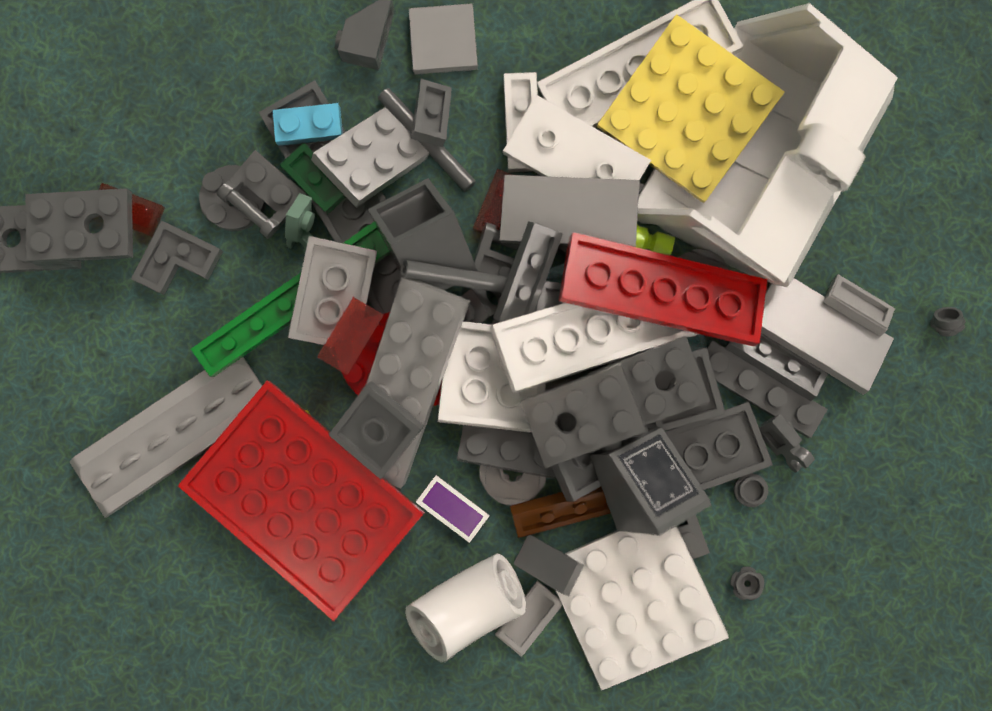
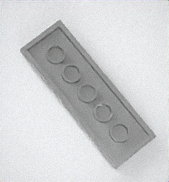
(416, 355)

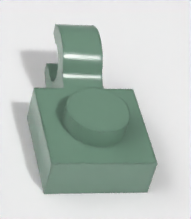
(299, 221)

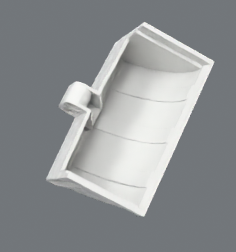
(799, 157)

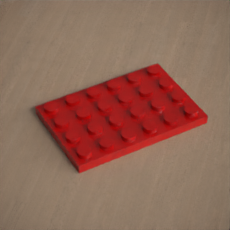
(300, 500)

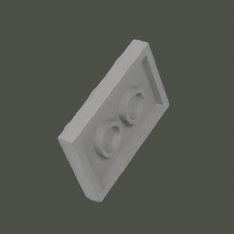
(369, 156)
(327, 284)

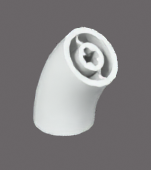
(466, 607)

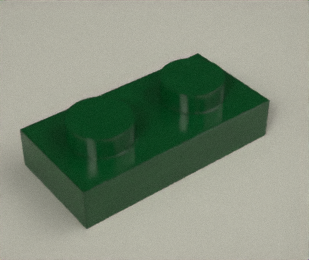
(312, 179)

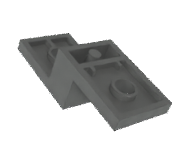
(58, 232)
(614, 401)

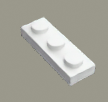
(519, 93)

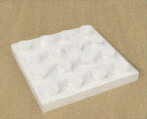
(639, 604)

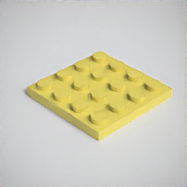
(690, 108)

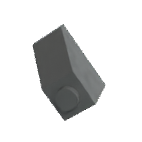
(366, 35)

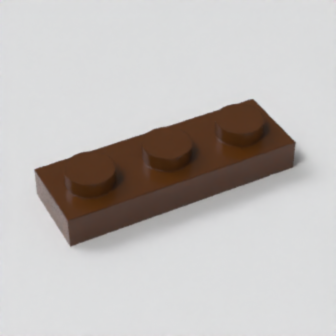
(555, 512)

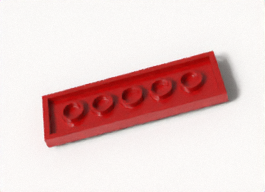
(663, 289)

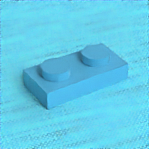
(307, 124)

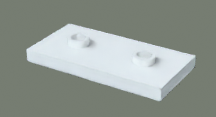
(565, 146)

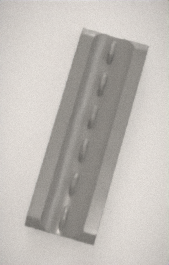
(164, 436)

